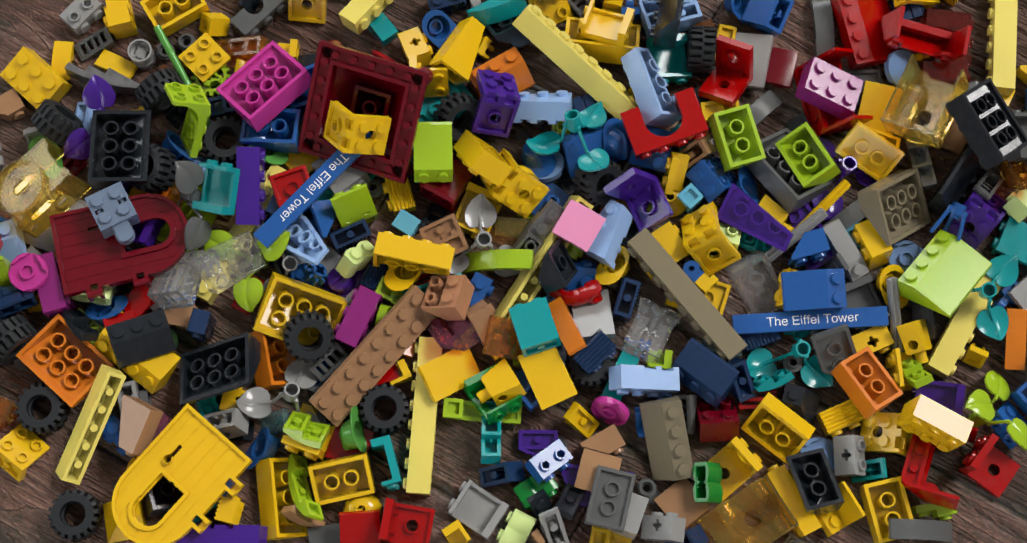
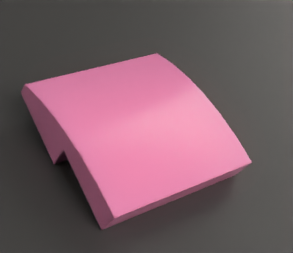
(578, 225)

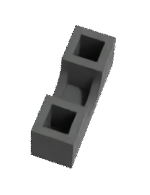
(251, 24)

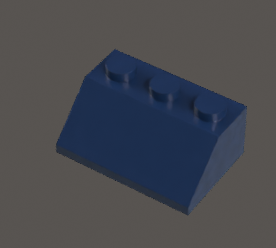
(705, 373)

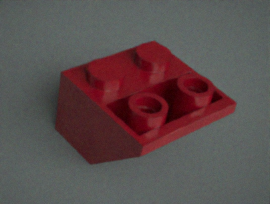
(717, 423)

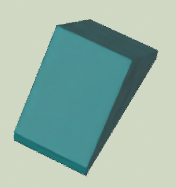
(874, 471)

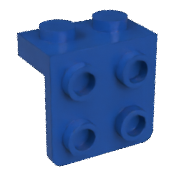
(710, 178)

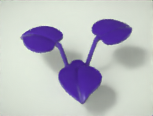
(96, 95)
(847, 166)

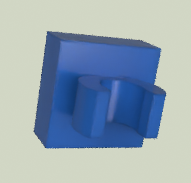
(630, 3)

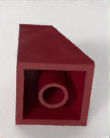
(449, 193)

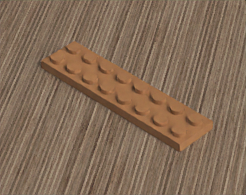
(372, 357)

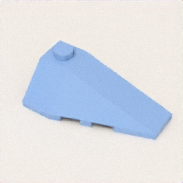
(305, 242)

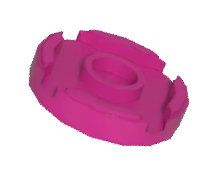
(28, 272)
(610, 410)

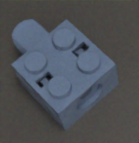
(114, 214)

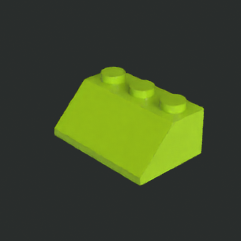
(736, 137)
(807, 156)

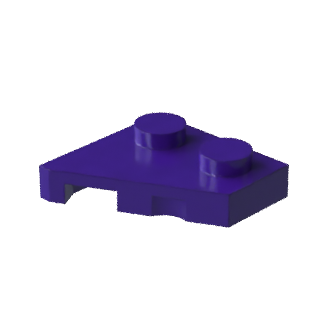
(534, 441)

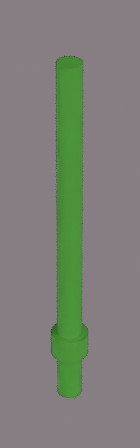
(173, 58)

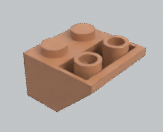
(448, 297)

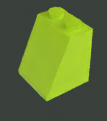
(433, 152)

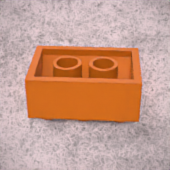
(507, 62)
(273, 362)
(866, 382)

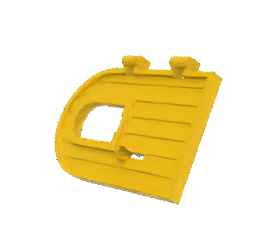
(196, 470)

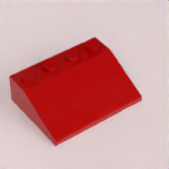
(862, 31)

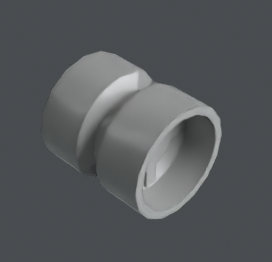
(142, 54)

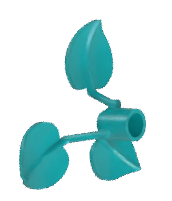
(592, 118)
(995, 320)
(761, 362)

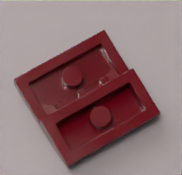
(781, 68)

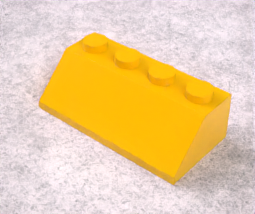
(602, 51)
(150, 374)
(273, 496)

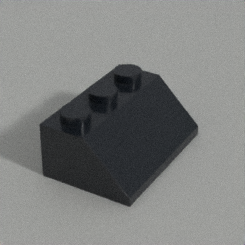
(141, 338)
(815, 482)

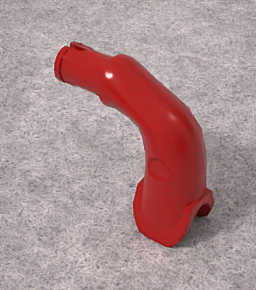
(584, 295)

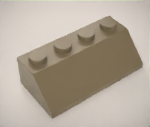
(666, 439)

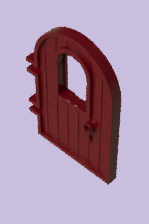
(91, 260)

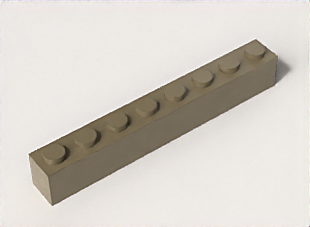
(686, 295)

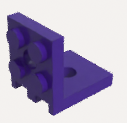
(498, 97)
(639, 190)
(982, 215)

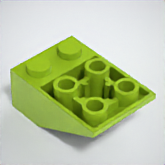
(354, 205)

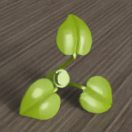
(250, 290)
(983, 410)

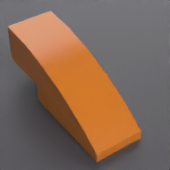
(566, 326)
(1016, 339)

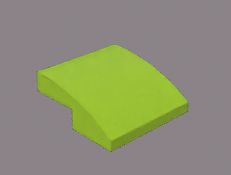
(305, 431)

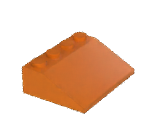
(63, 361)

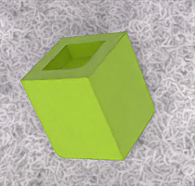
(665, 360)

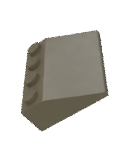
(895, 205)

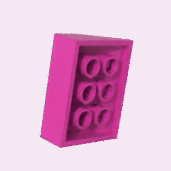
(265, 85)

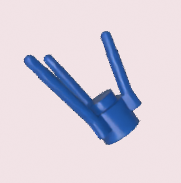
(955, 211)

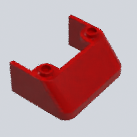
(924, 38)
(819, 120)
(916, 472)

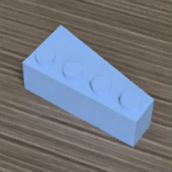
(649, 88)
(543, 107)

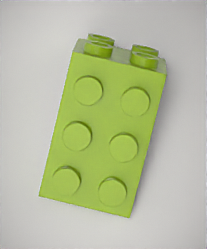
(196, 116)

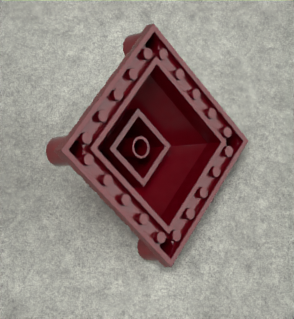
(365, 87)

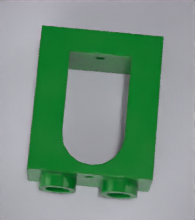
(474, 384)

